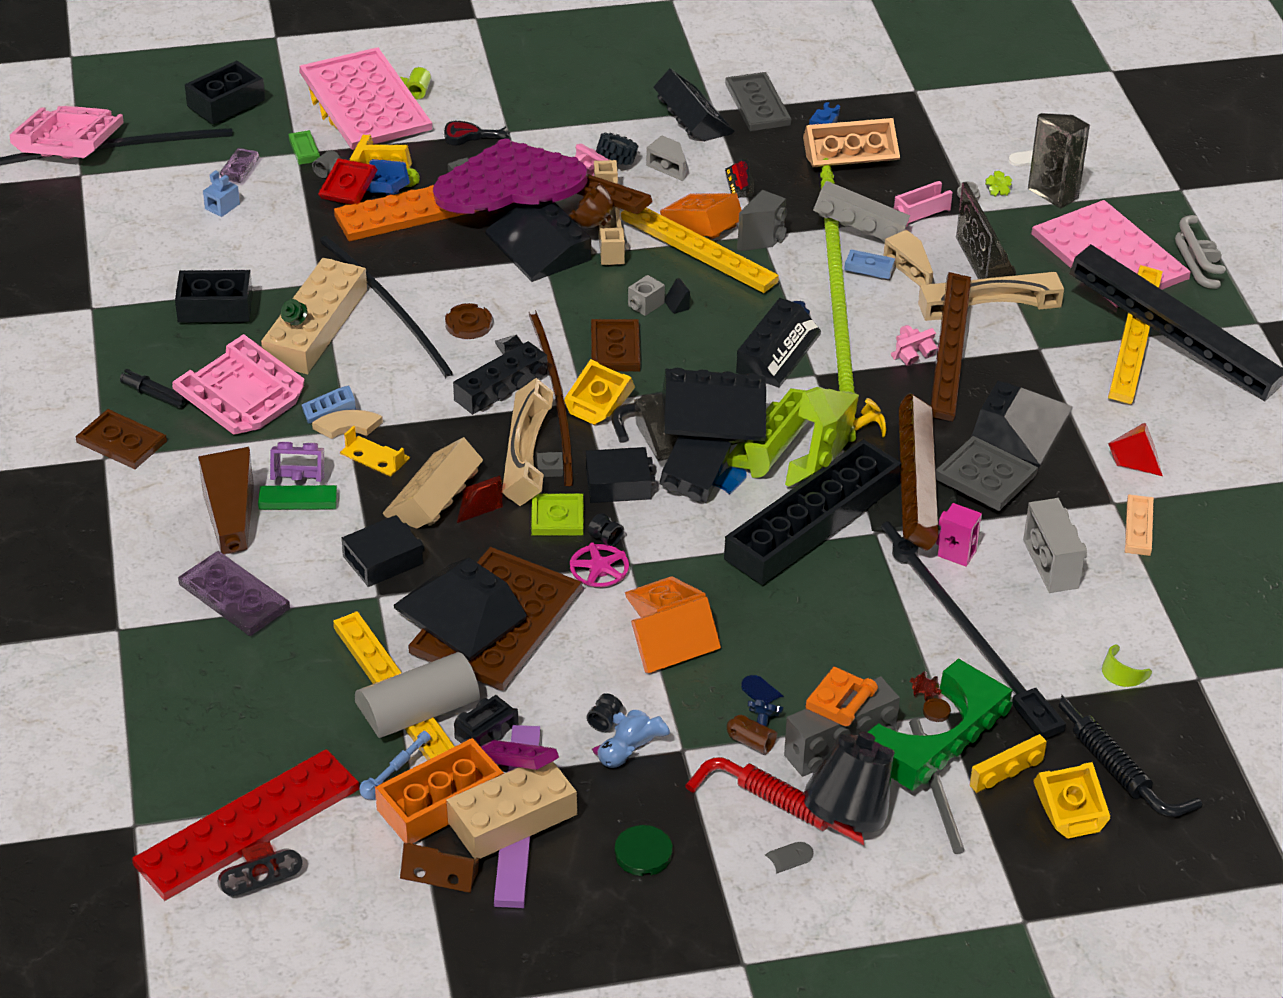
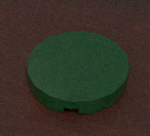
(643, 850)

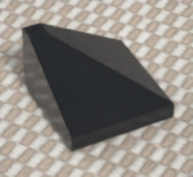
(508, 343)

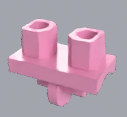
(587, 157)
(912, 340)

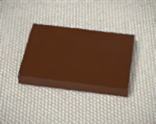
(616, 344)
(121, 439)

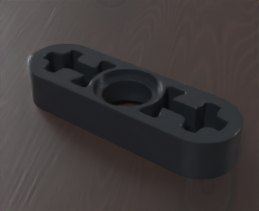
(242, 887)

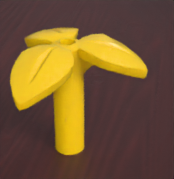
(871, 413)

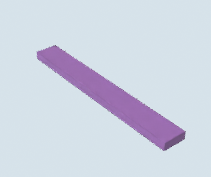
(514, 858)

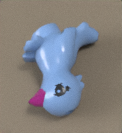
(630, 734)

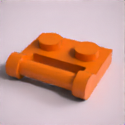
(833, 693)

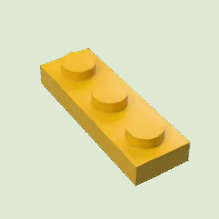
(1008, 763)

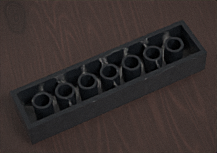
(812, 511)

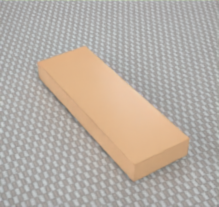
(1139, 525)

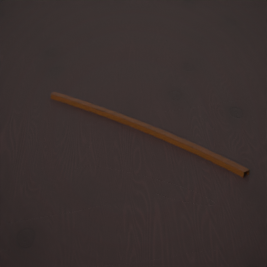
(558, 397)

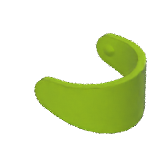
(1121, 674)

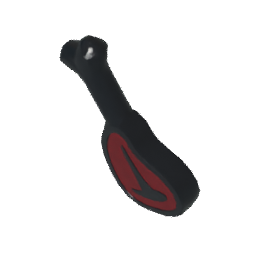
(461, 132)

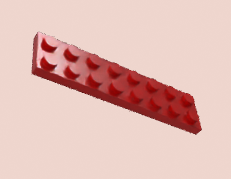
(243, 823)

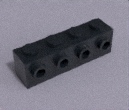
(500, 377)

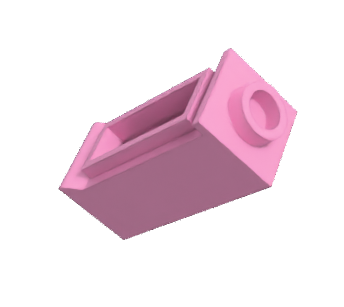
(923, 201)

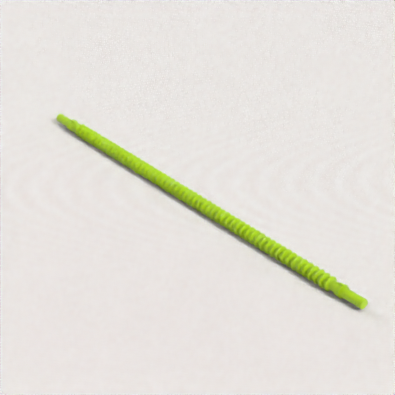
(838, 300)

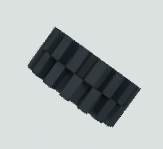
(617, 148)

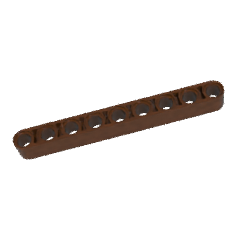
(918, 472)

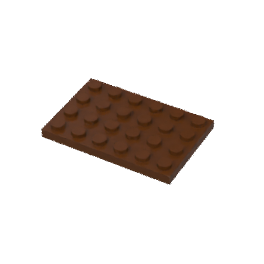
(543, 598)

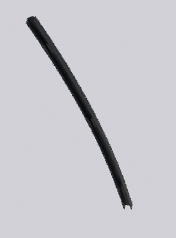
(111, 143)
(393, 304)

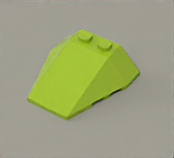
(833, 419)

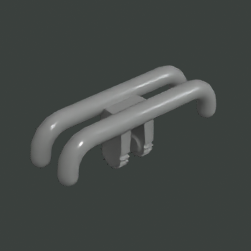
(1199, 252)

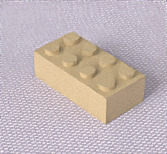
(511, 808)

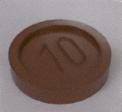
(936, 710)

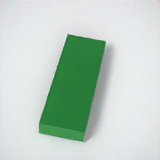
(297, 497)

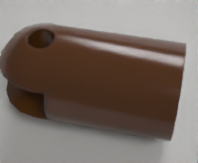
(751, 734)

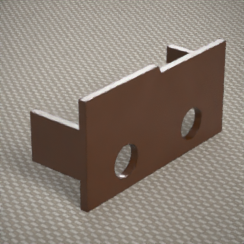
(438, 867)

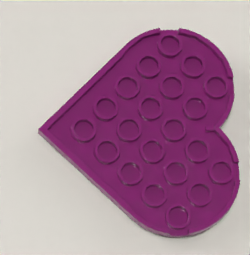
(508, 175)

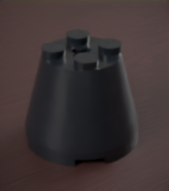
(853, 783)

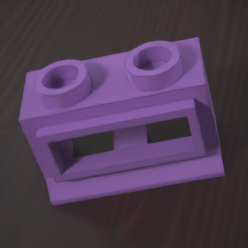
(297, 472)

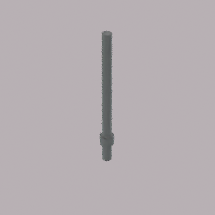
(941, 799)

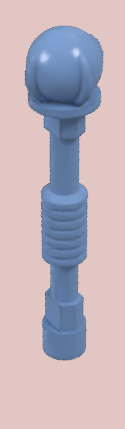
(367, 787)

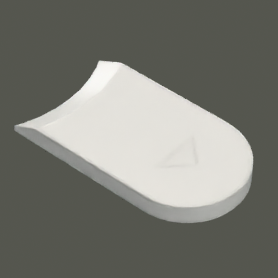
(1021, 158)

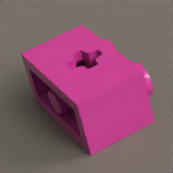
(958, 534)

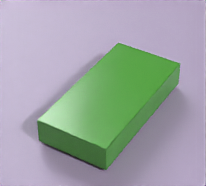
(304, 147)

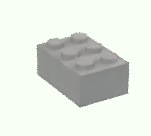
(1054, 545)

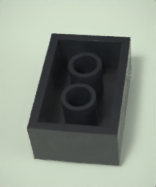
(224, 92)
(213, 296)

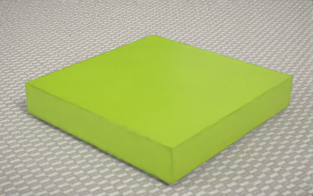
(557, 514)

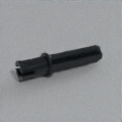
(145, 385)

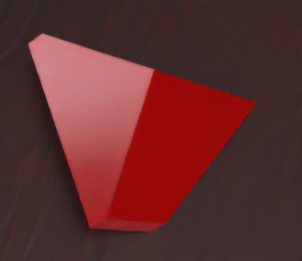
(1136, 450)

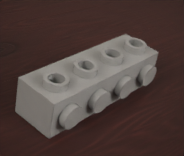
(859, 212)

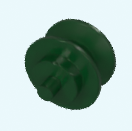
(294, 312)

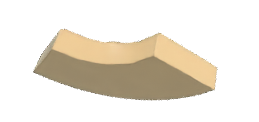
(341, 421)

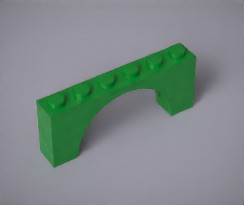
(980, 703)

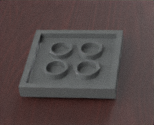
(985, 473)

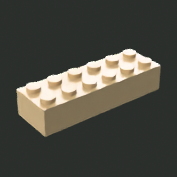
(330, 298)

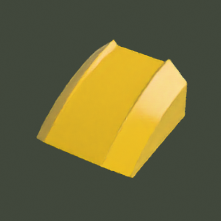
(598, 393)
(1073, 800)

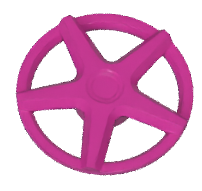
(599, 565)

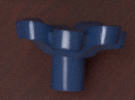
(764, 711)

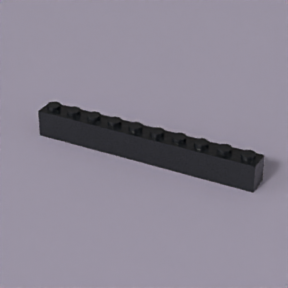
(1177, 322)

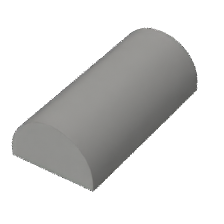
(418, 694)

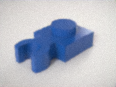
(825, 116)

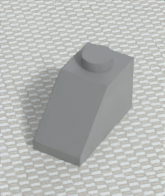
(667, 157)

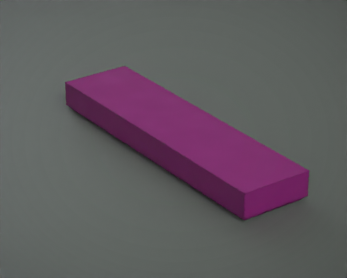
(520, 754)

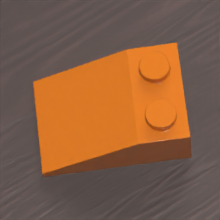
(705, 212)
(661, 595)

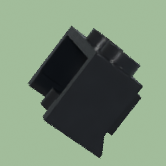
(485, 720)

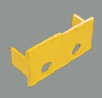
(373, 453)

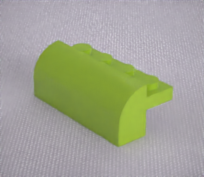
(781, 429)

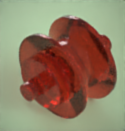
(926, 686)

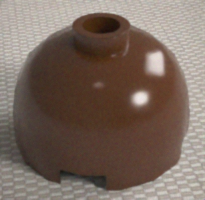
(593, 208)

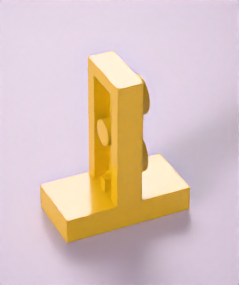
(366, 151)

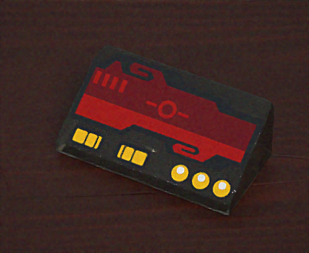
(740, 179)

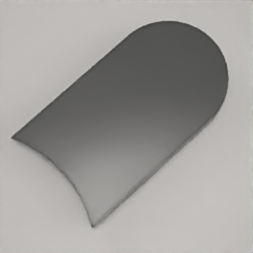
(790, 856)

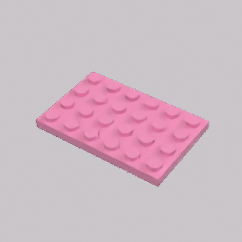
(365, 97)
(1112, 234)

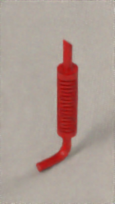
(772, 790)

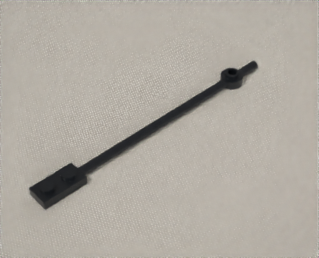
(1028, 703)

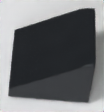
(678, 297)

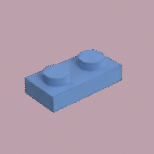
(869, 264)

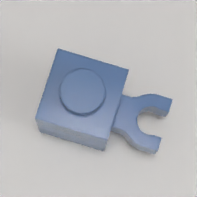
(221, 195)

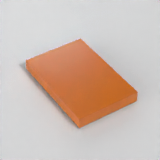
(675, 634)

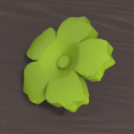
(998, 183)

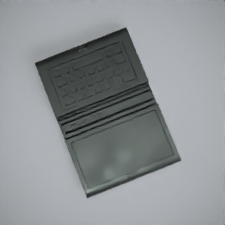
(890, 506)

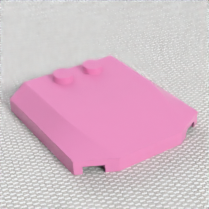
(65, 131)
(242, 387)

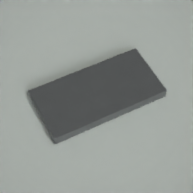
(758, 101)

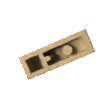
(909, 256)

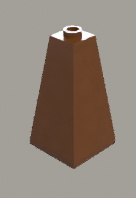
(228, 496)

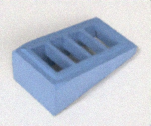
(334, 401)

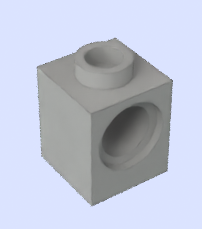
(646, 295)

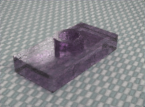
(239, 164)

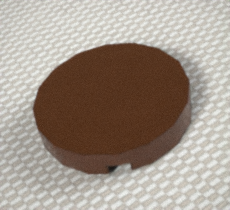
(468, 321)

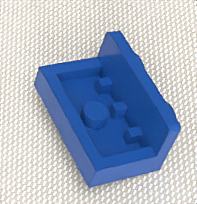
(389, 177)

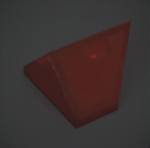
(481, 498)

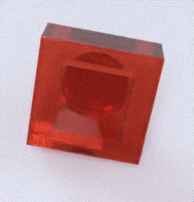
(257, 851)

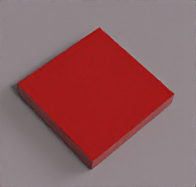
(347, 181)

